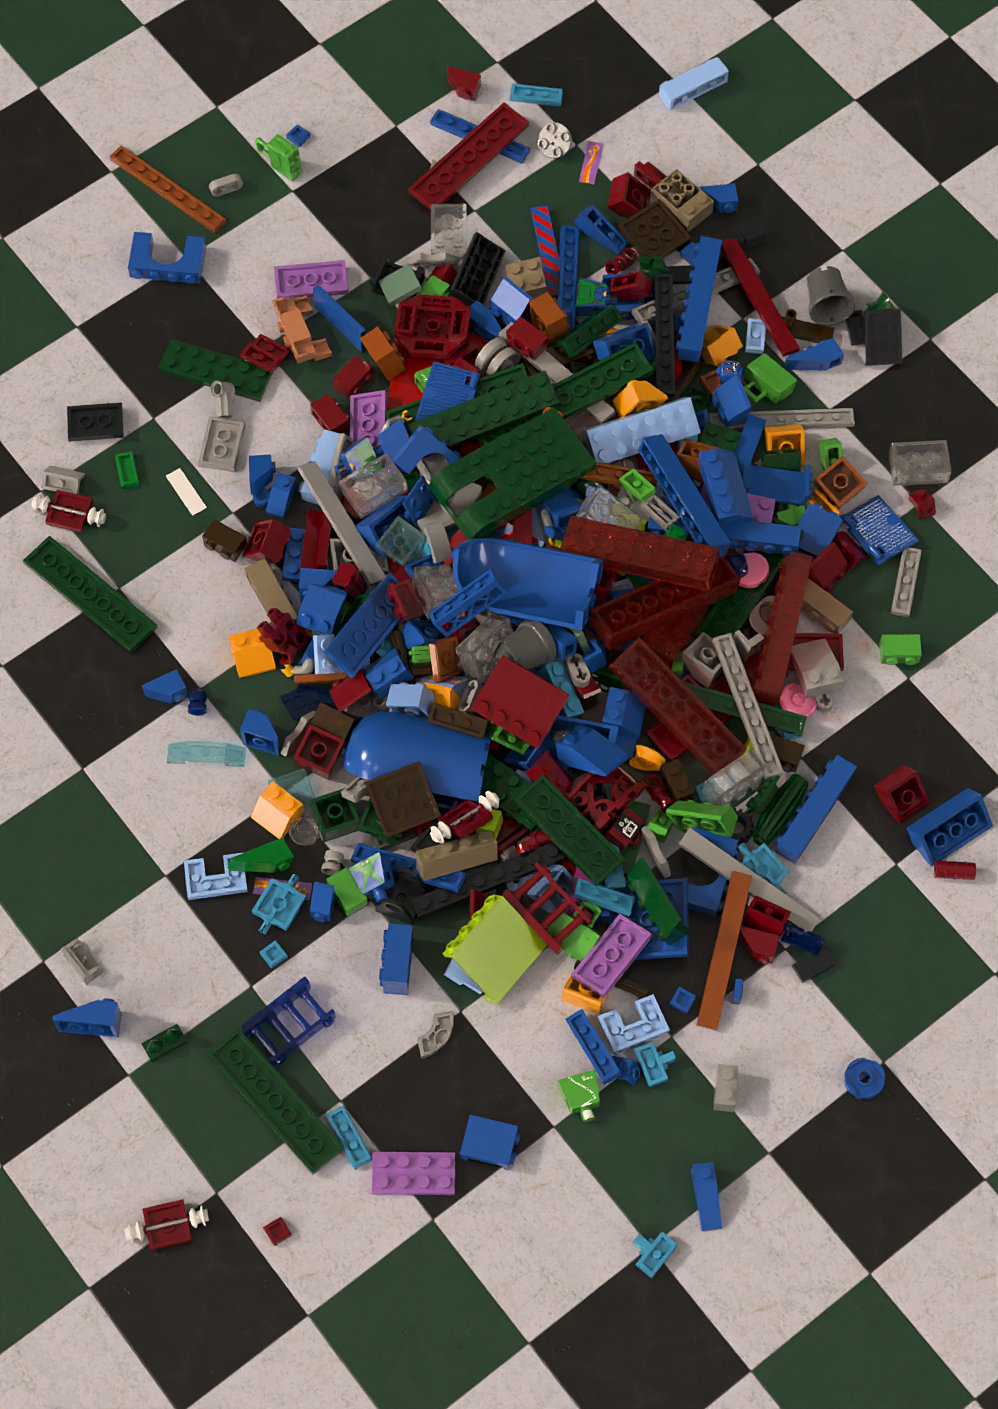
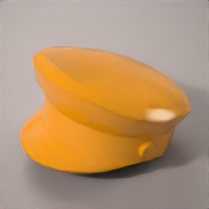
(647, 759)

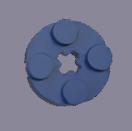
(861, 1089)

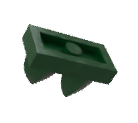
(164, 1042)

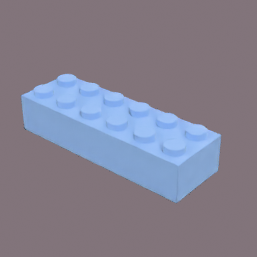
(624, 435)

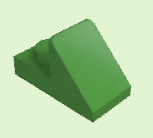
(637, 486)
(660, 825)

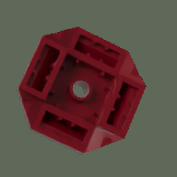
(432, 325)

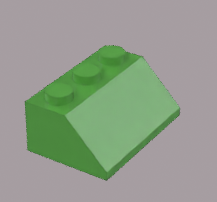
(704, 816)

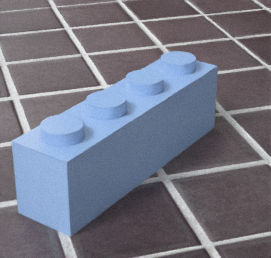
(693, 83)
(323, 457)

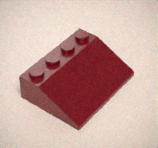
(520, 701)

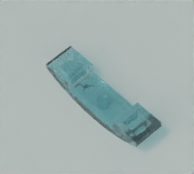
(206, 752)

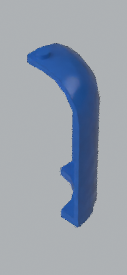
(539, 580)
(396, 740)

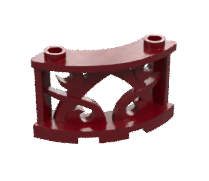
(601, 819)

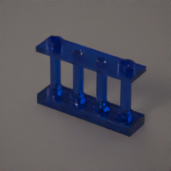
(285, 1002)

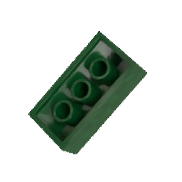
(657, 903)

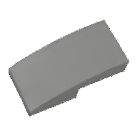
(438, 541)

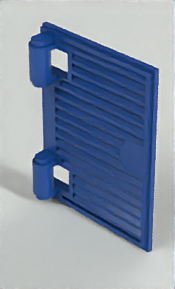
(446, 389)
(879, 529)

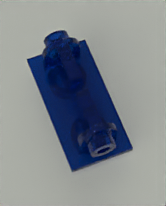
(809, 942)

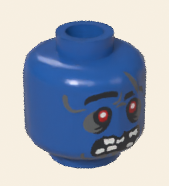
(729, 369)

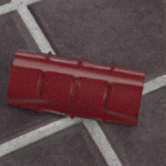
(955, 870)

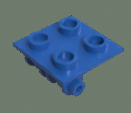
(418, 501)

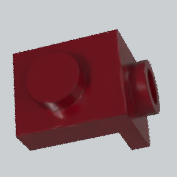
(923, 502)

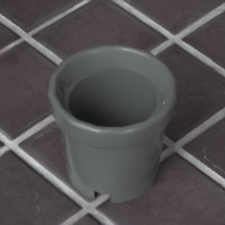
(829, 297)
(528, 645)

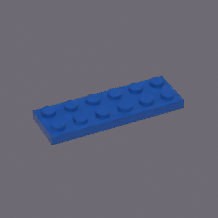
(364, 630)

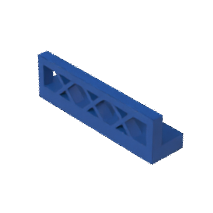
(464, 601)

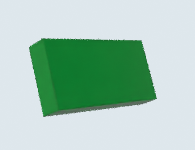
(127, 470)

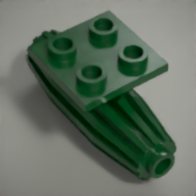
(775, 806)

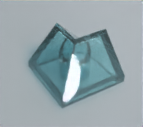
(402, 542)

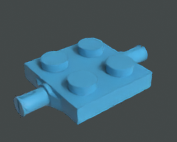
(764, 864)
(279, 904)

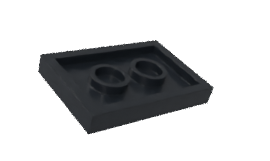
(883, 337)
(95, 422)

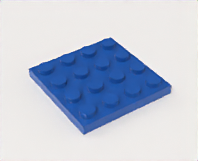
(678, 895)

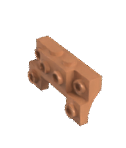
(297, 336)

